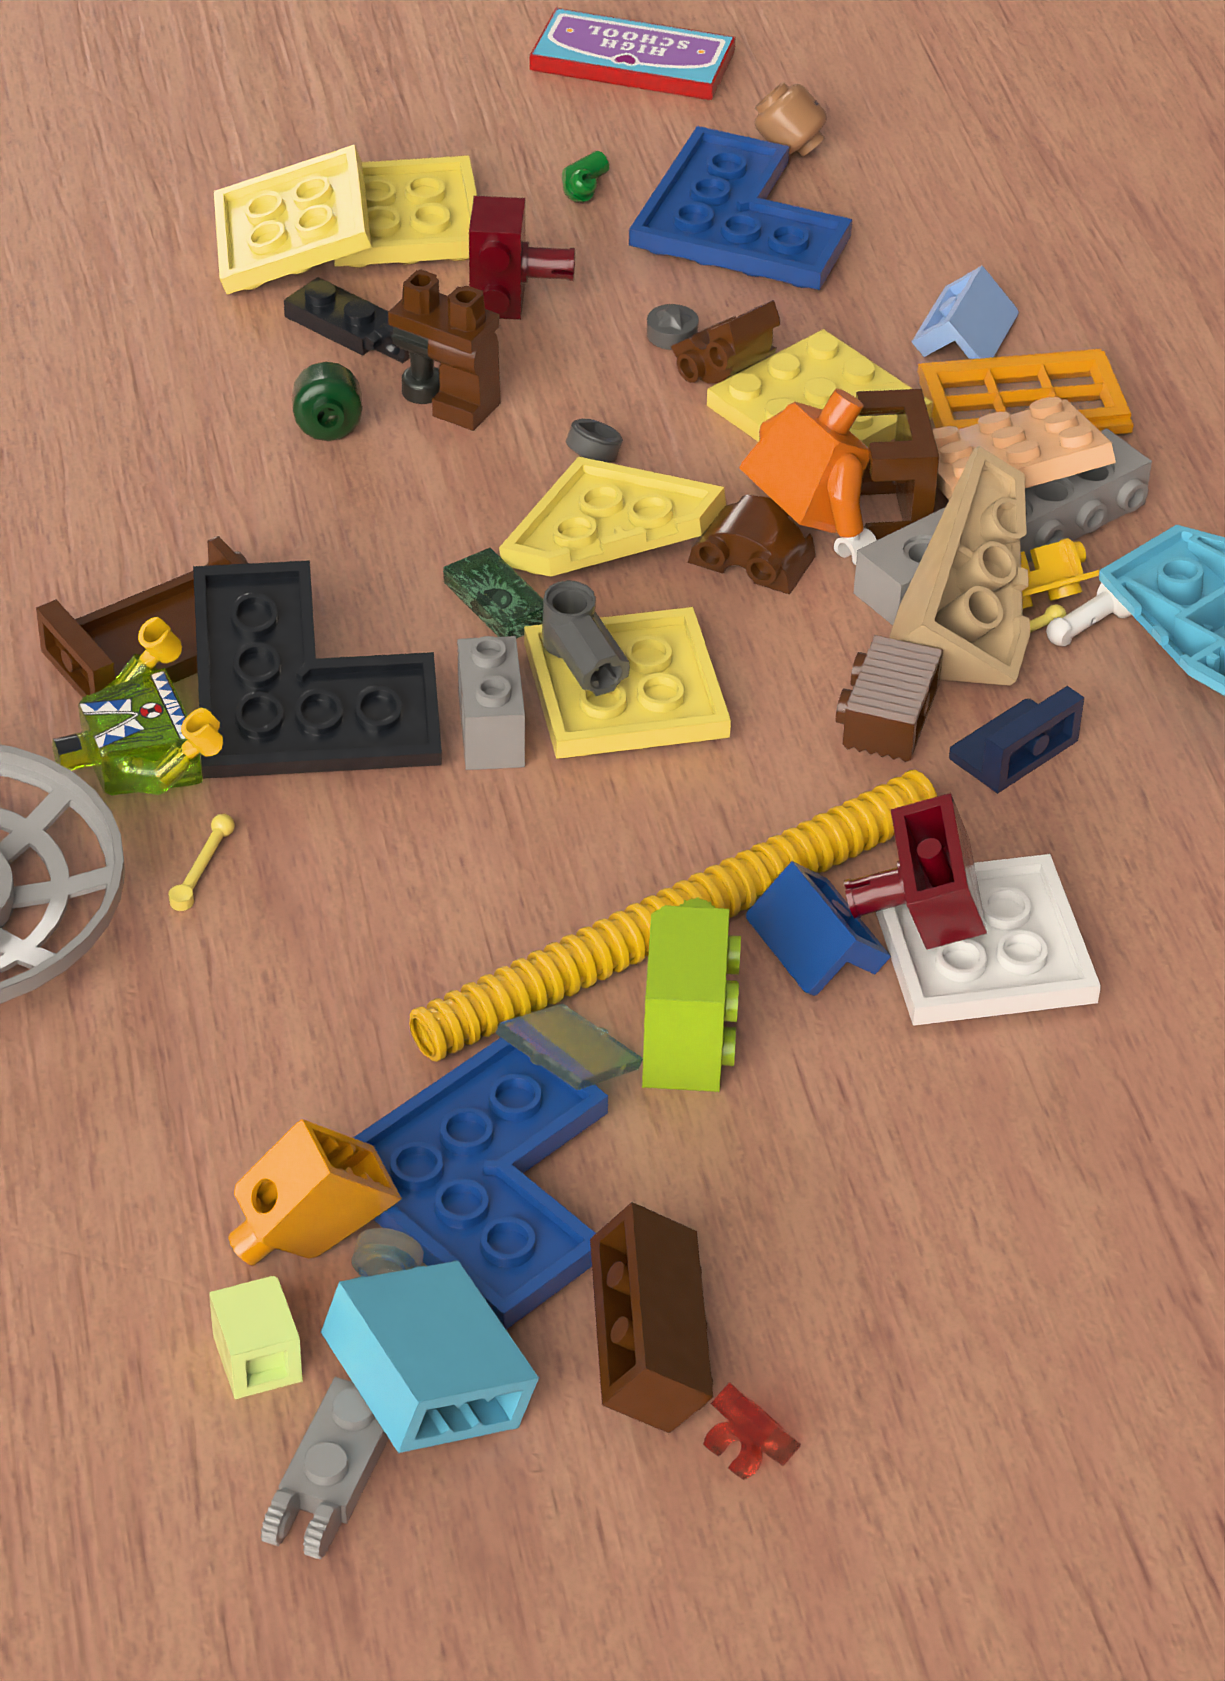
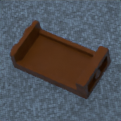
(100, 644)

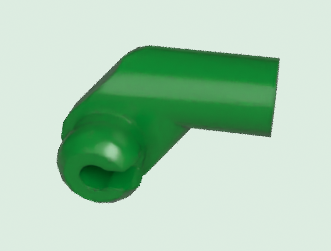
(580, 177)

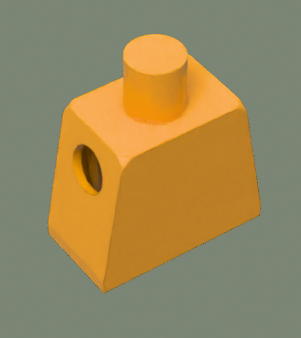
(309, 1194)

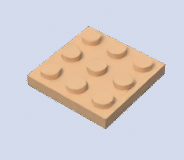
(1042, 443)

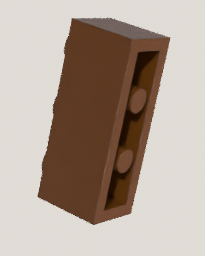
(650, 1318)

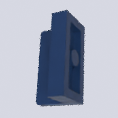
(1020, 739)

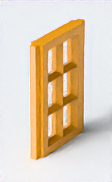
(976, 387)

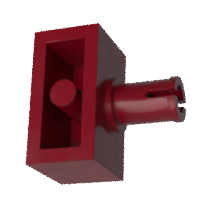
(503, 260)
(931, 876)

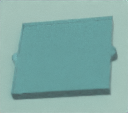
(569, 1046)

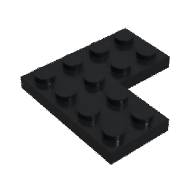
(286, 706)

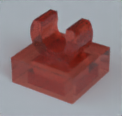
(751, 1427)

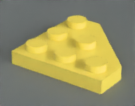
(606, 514)

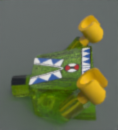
(138, 727)

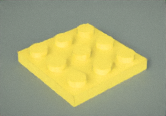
(417, 210)
(291, 220)
(806, 375)
(662, 702)

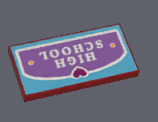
(632, 53)

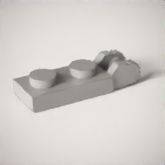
(327, 1469)

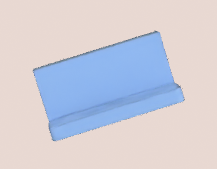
(970, 313)

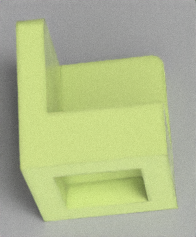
(256, 1336)

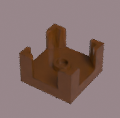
(903, 465)

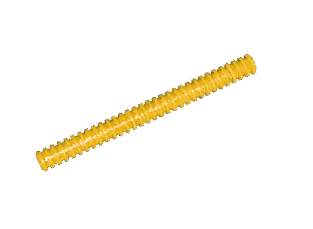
(626, 934)

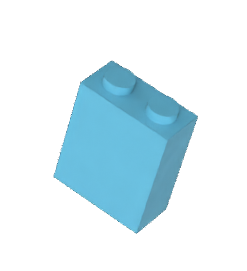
(428, 1355)

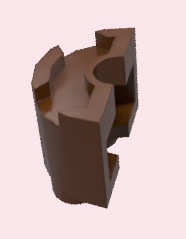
(728, 346)
(758, 538)

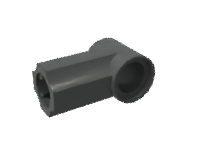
(580, 637)

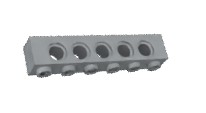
(1053, 512)

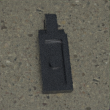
(343, 318)

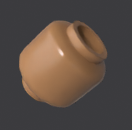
(791, 118)

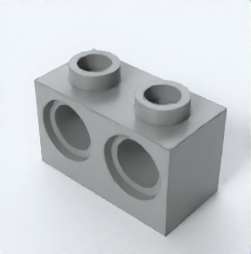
(491, 703)

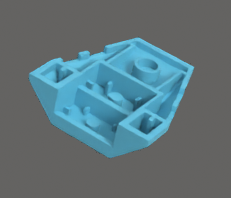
(1179, 597)

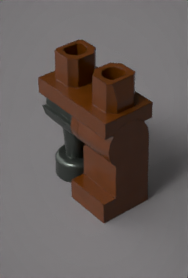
(457, 335)

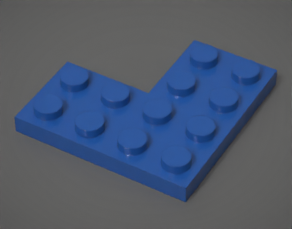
(718, 214)
(461, 1179)

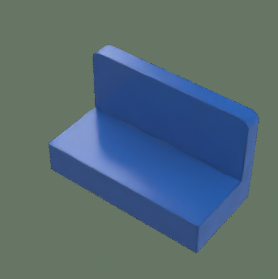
(813, 929)

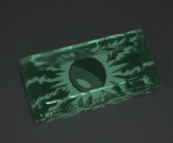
(495, 593)

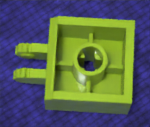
(690, 997)

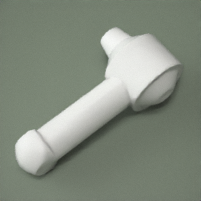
(1063, 629)

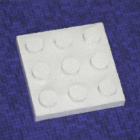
(1022, 964)

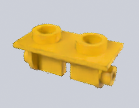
(1056, 570)

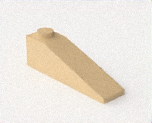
(972, 578)

